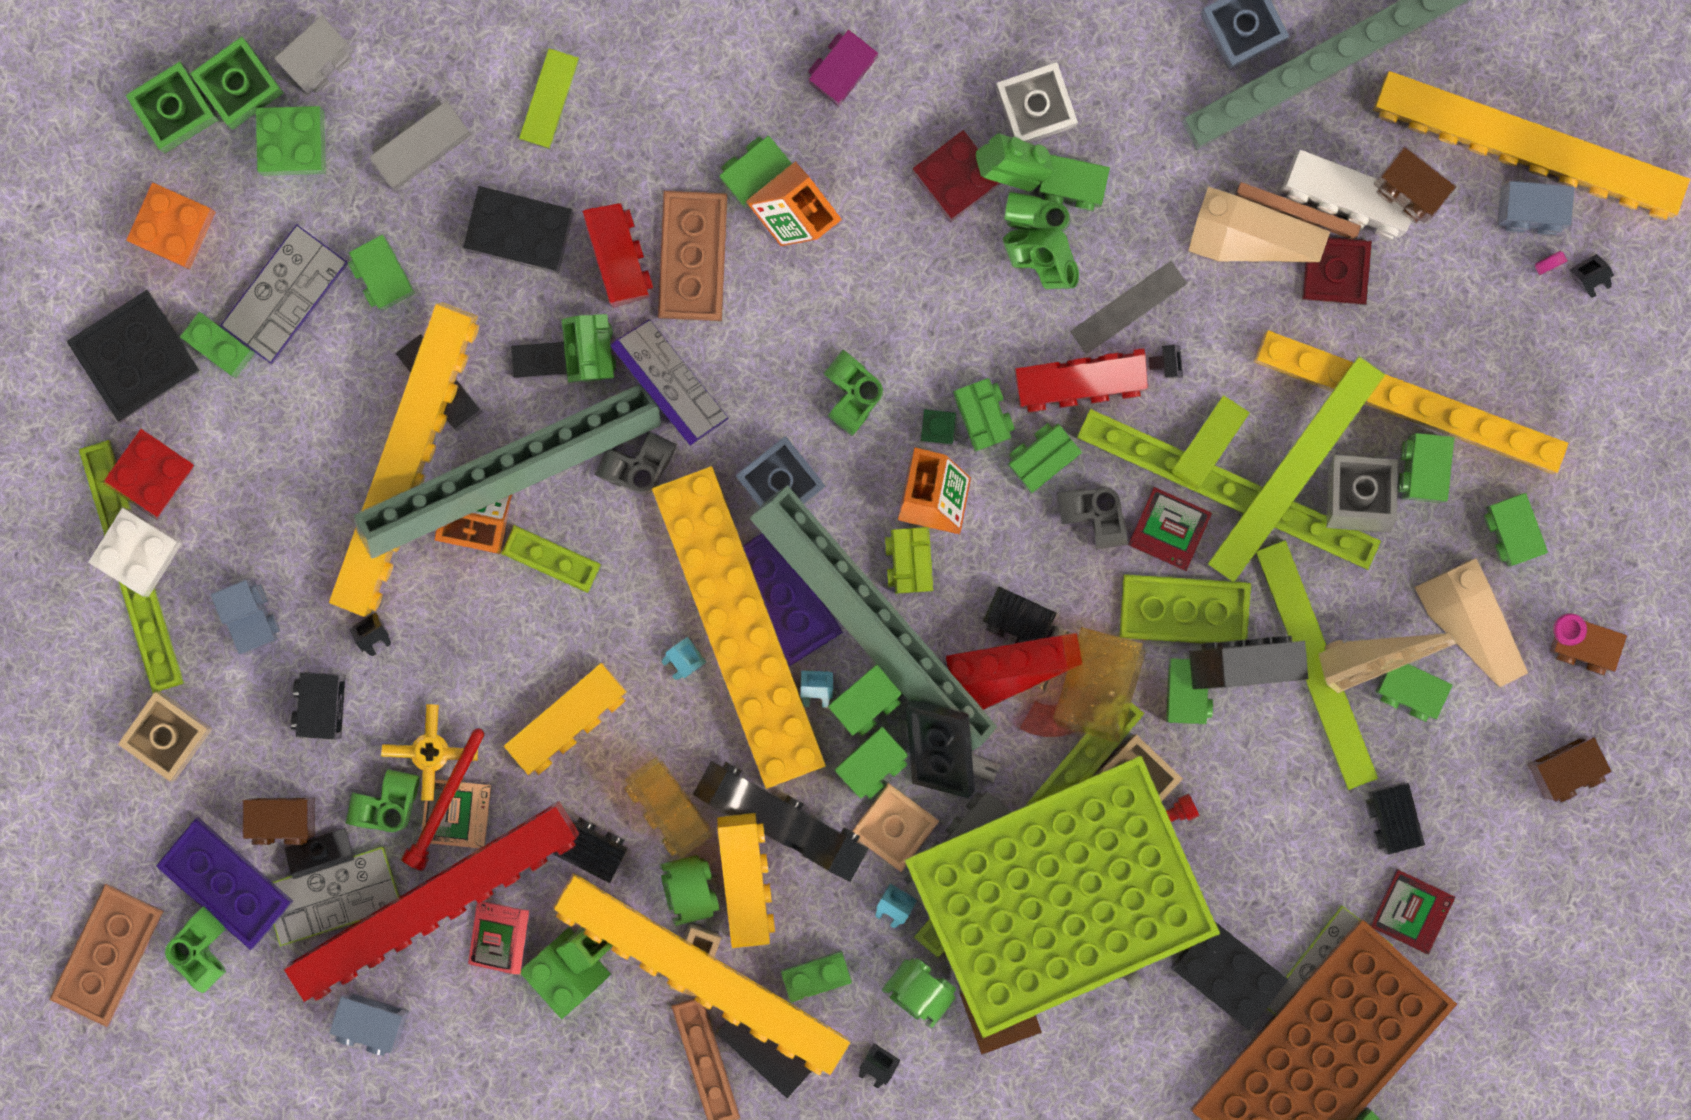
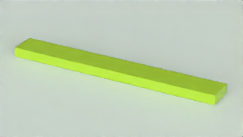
(1296, 468)
(144, 612)
(1303, 626)

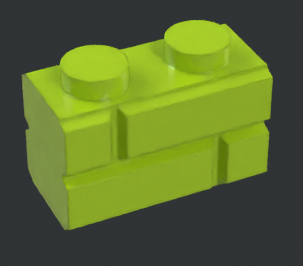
(911, 560)

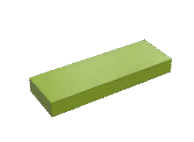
(549, 98)
(1210, 442)
(551, 559)

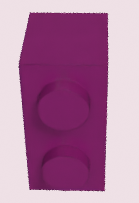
(842, 67)

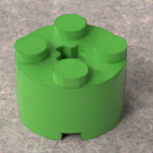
(688, 889)
(920, 992)

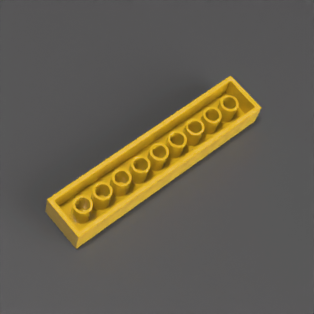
(739, 627)

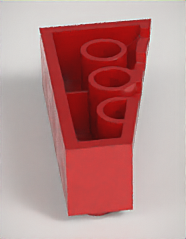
(1081, 380)
(1009, 669)

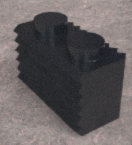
(1017, 617)
(1395, 818)
(595, 852)

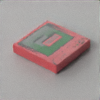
(498, 937)

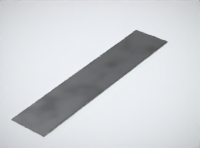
(1128, 307)

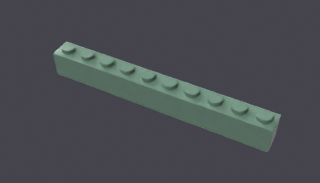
(1313, 67)
(507, 470)
(864, 609)

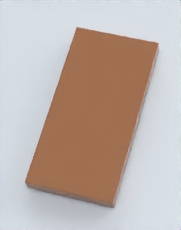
(692, 256)
(106, 955)

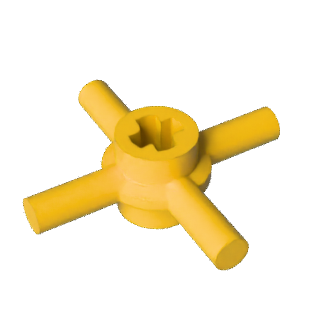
(414, 752)

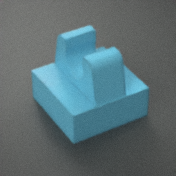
(685, 658)
(816, 685)
(896, 905)

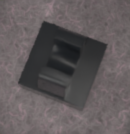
(1592, 273)
(1169, 362)
(370, 632)
(879, 1065)

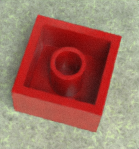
(148, 474)

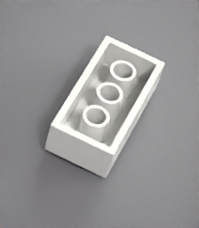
(1343, 192)

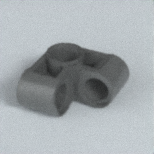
(622, 469)
(1081, 506)

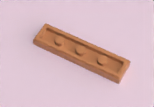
(1299, 211)
(705, 1061)

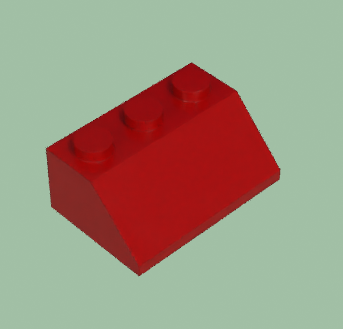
(617, 254)

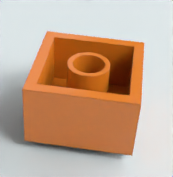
(171, 226)

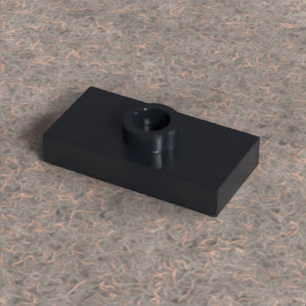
(538, 359)
(319, 853)

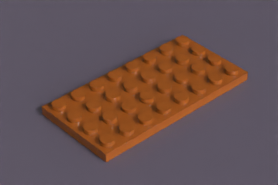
(1332, 1038)

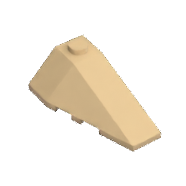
(1246, 231)
(1468, 610)
(1363, 660)

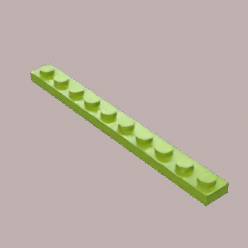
(1225, 488)
(1075, 767)

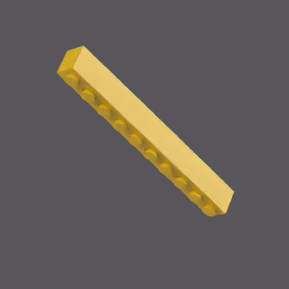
(1531, 145)
(1417, 405)
(408, 446)
(701, 974)

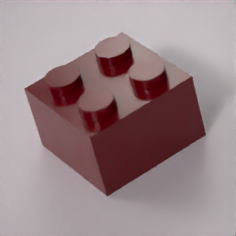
(954, 177)

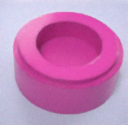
(1550, 262)
(1569, 629)

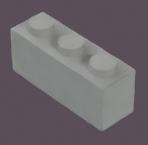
(419, 144)

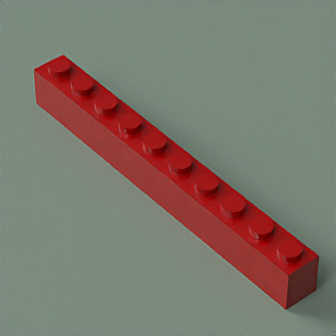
(432, 901)

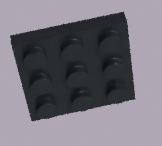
(133, 356)

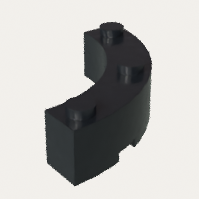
(782, 820)

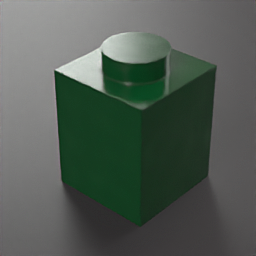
(938, 427)

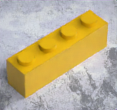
(565, 719)
(744, 881)

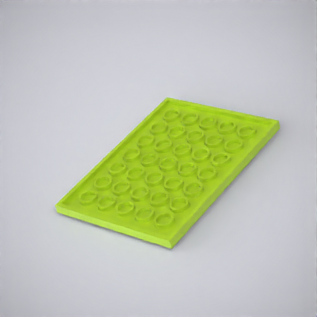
(1062, 896)

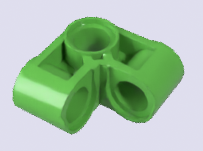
(1032, 212)
(1046, 252)
(852, 408)
(397, 792)
(200, 966)

